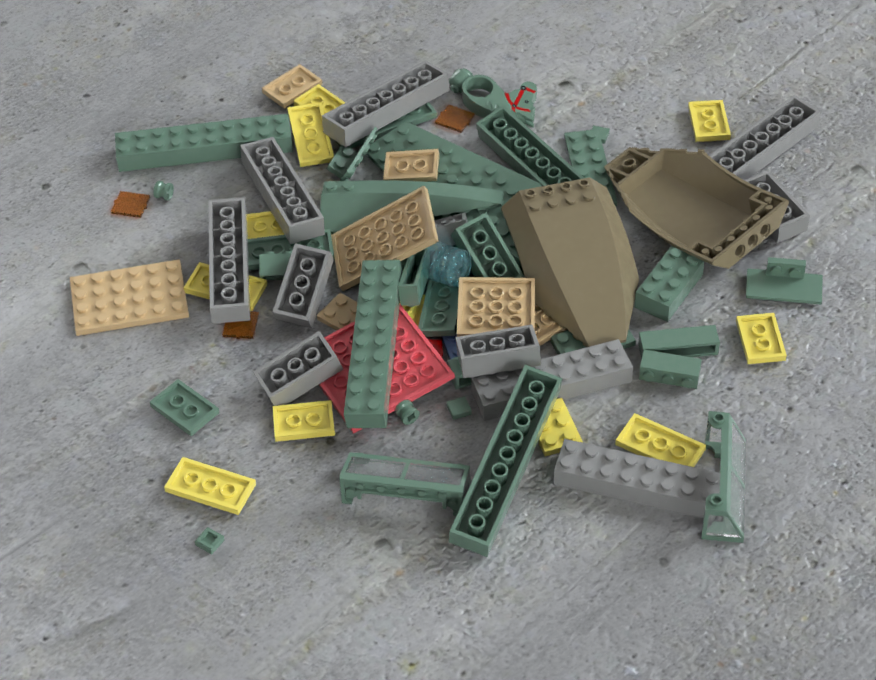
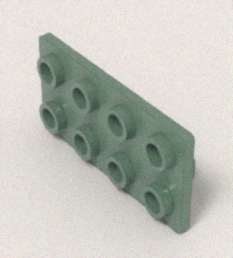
(346, 158)
(785, 282)

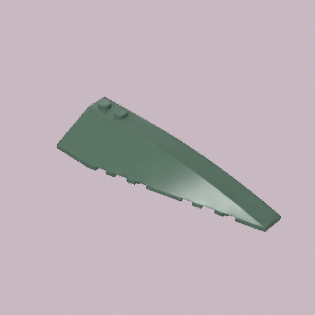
(352, 200)

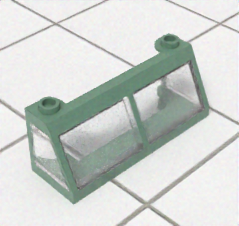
(404, 479)
(726, 511)

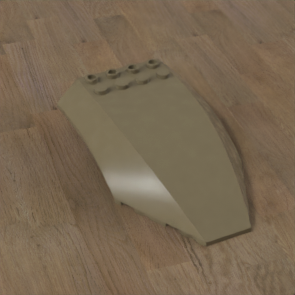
(695, 203)
(578, 255)

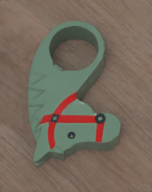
(518, 101)

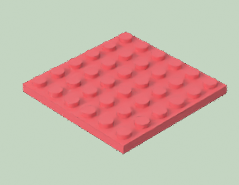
(415, 366)

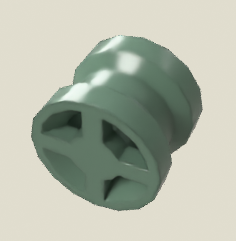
(163, 190)
(407, 412)

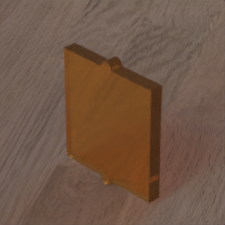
(455, 118)
(130, 204)
(242, 329)

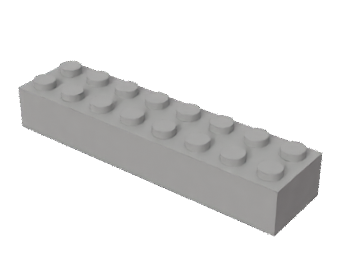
(385, 103)
(768, 138)
(282, 190)
(228, 261)
(580, 370)
(635, 478)

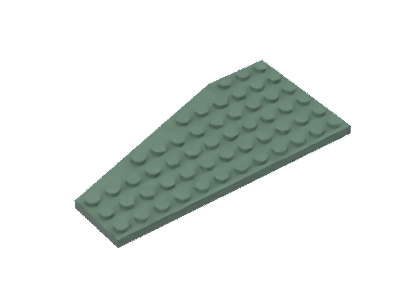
(456, 167)

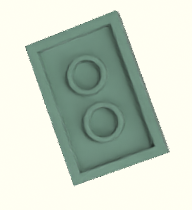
(184, 407)

